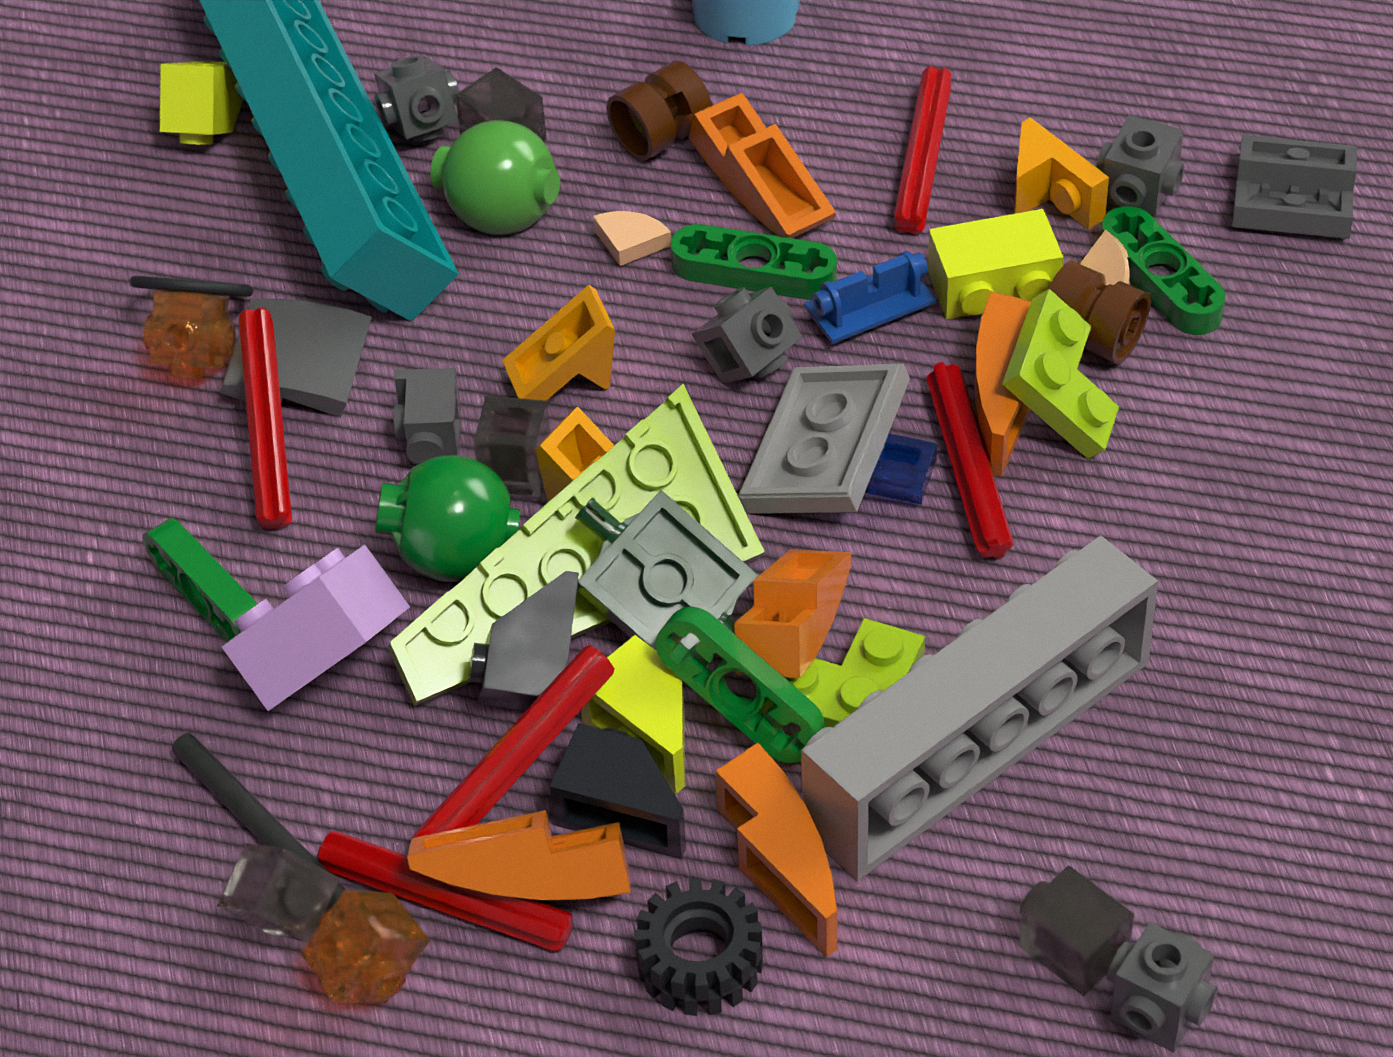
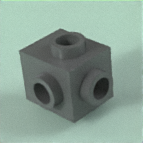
(401, 91)
(1143, 164)
(748, 335)
(1161, 986)

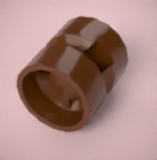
(657, 111)
(1113, 311)

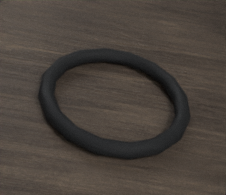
(193, 286)

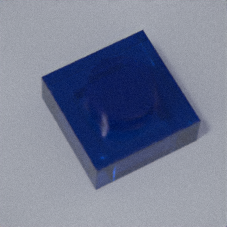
(903, 469)

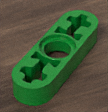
(712, 269)
(1170, 291)
(198, 577)
(738, 657)

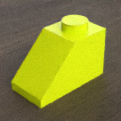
(198, 100)
(645, 704)

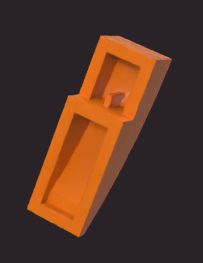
(759, 167)
(997, 409)
(794, 608)
(779, 843)
(525, 860)

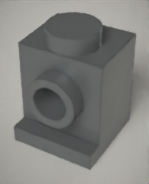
(427, 412)

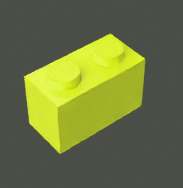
(995, 254)

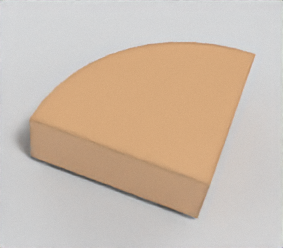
(631, 235)
(1109, 258)

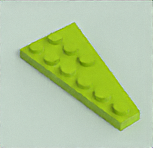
(659, 453)

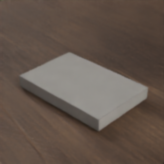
(824, 439)

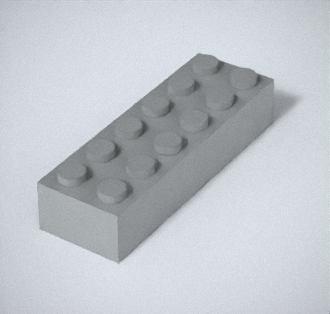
(977, 705)

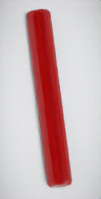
(922, 150)
(264, 419)
(969, 461)
(521, 743)
(391, 873)

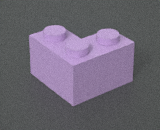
(326, 618)

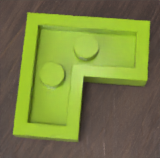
(1047, 376)
(873, 663)

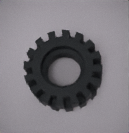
(699, 980)

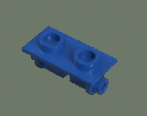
(866, 302)

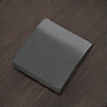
(1295, 186)
(314, 353)

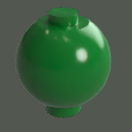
(447, 516)

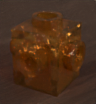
(189, 332)
(364, 947)

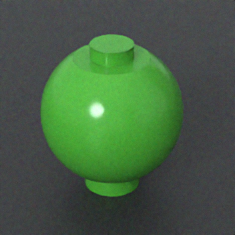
(496, 177)

